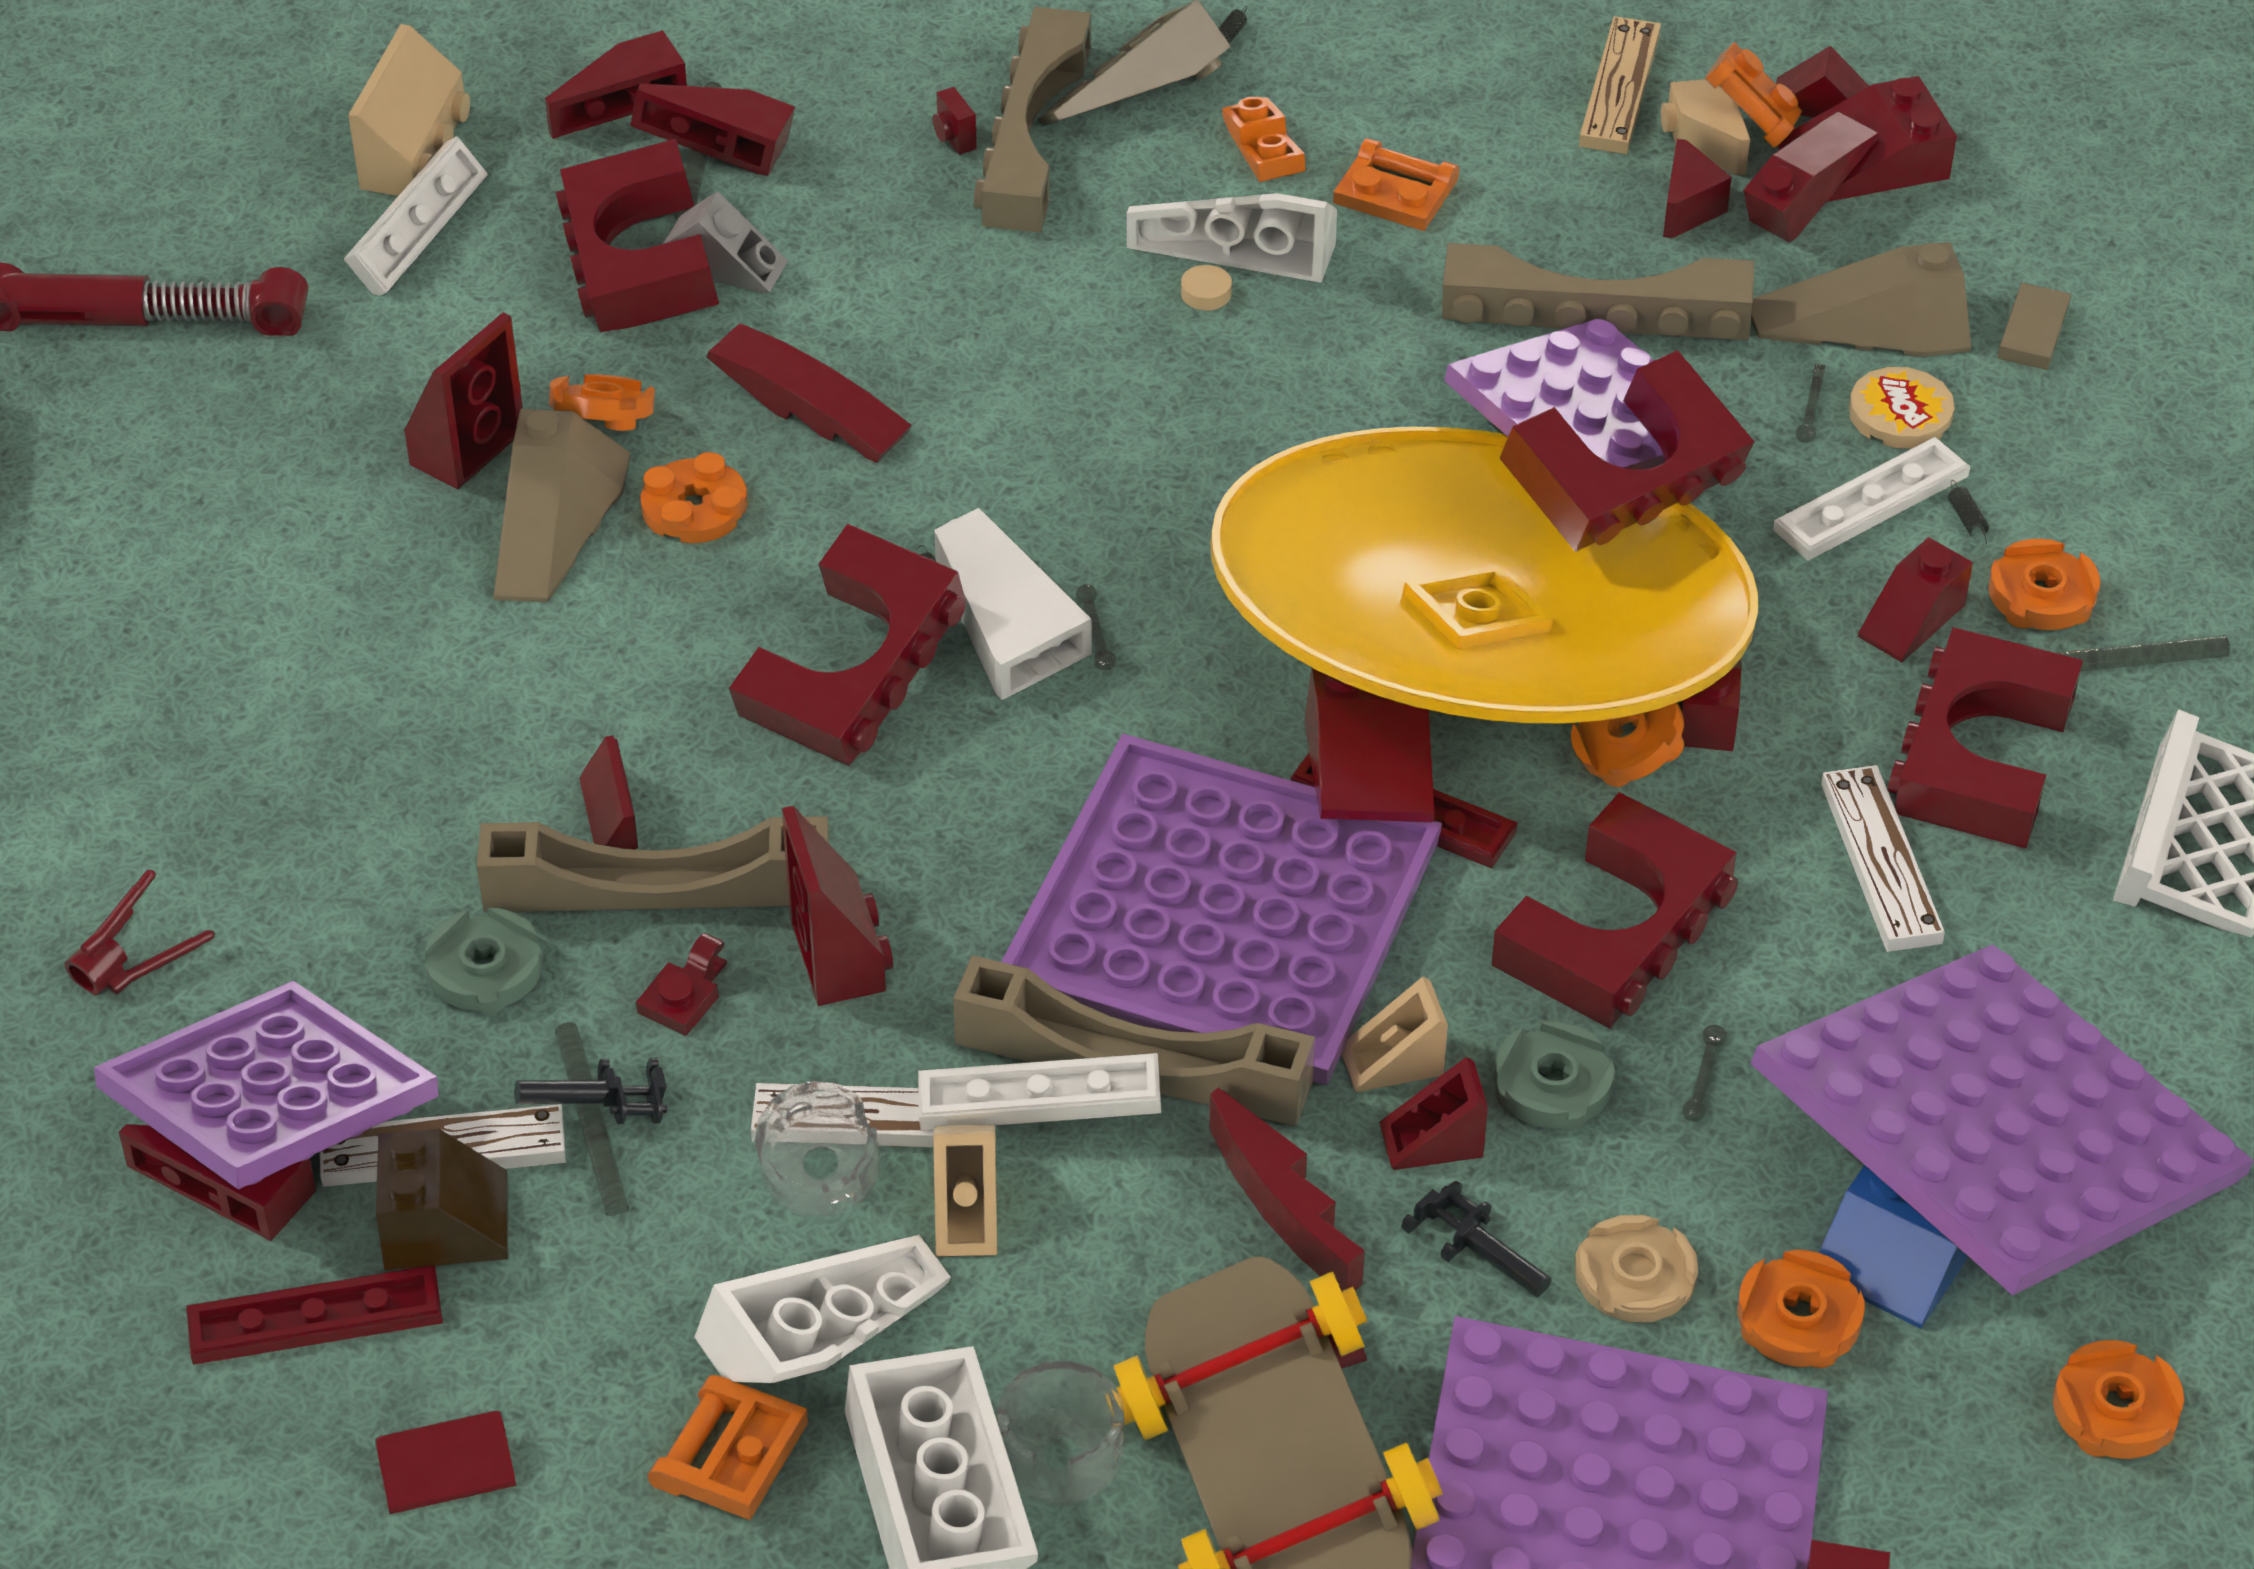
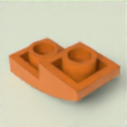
(1262, 138)

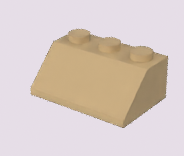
(405, 112)

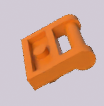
(1764, 101)
(1393, 196)
(745, 1455)

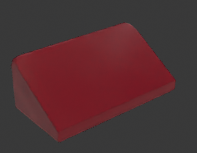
(609, 798)
(445, 1461)

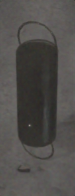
(1233, 24)
(1967, 509)

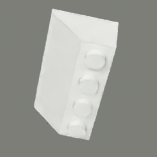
(936, 1464)

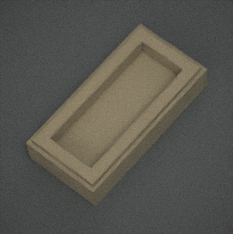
(2034, 326)

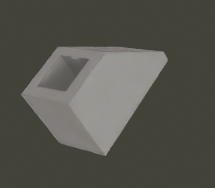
(732, 245)

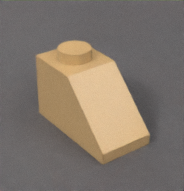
(1709, 122)
(965, 1190)

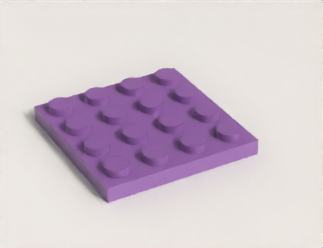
(1579, 373)
(266, 1083)

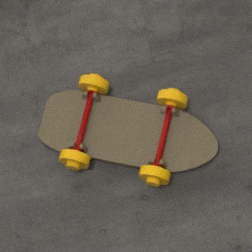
(1274, 1425)

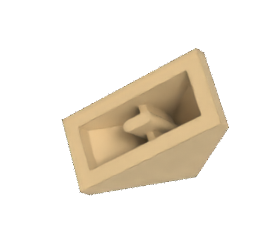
(1399, 1042)

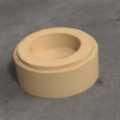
(1206, 287)

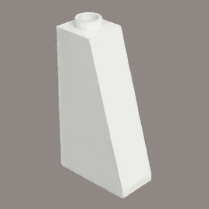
(1013, 609)

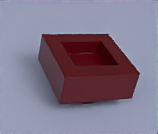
(955, 121)

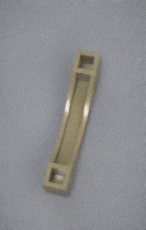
(1015, 174)
(1694, 301)
(544, 870)
(1026, 1019)

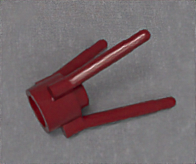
(101, 957)

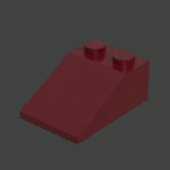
(1913, 139)
(468, 407)
(1368, 754)
(832, 917)

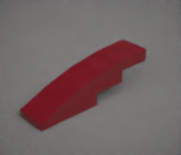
(811, 390)
(1276, 1183)

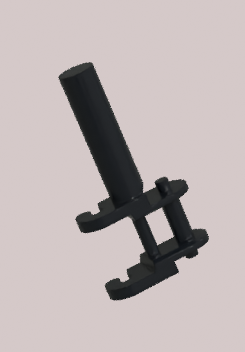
(605, 1090)
(1475, 1237)

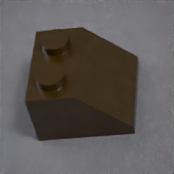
(438, 1201)

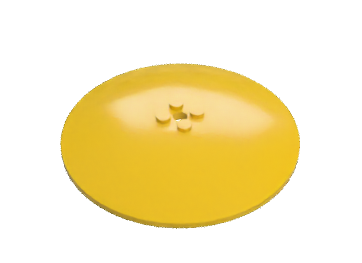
(1448, 589)

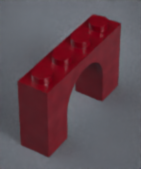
(641, 284)
(1595, 499)
(1972, 680)
(844, 708)
(1609, 970)

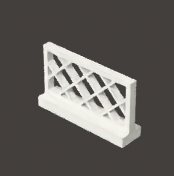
(2159, 823)

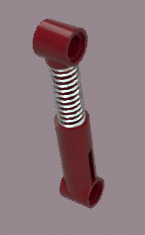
(271, 303)

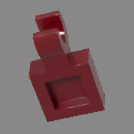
(685, 994)

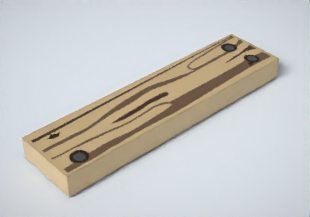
(1620, 85)

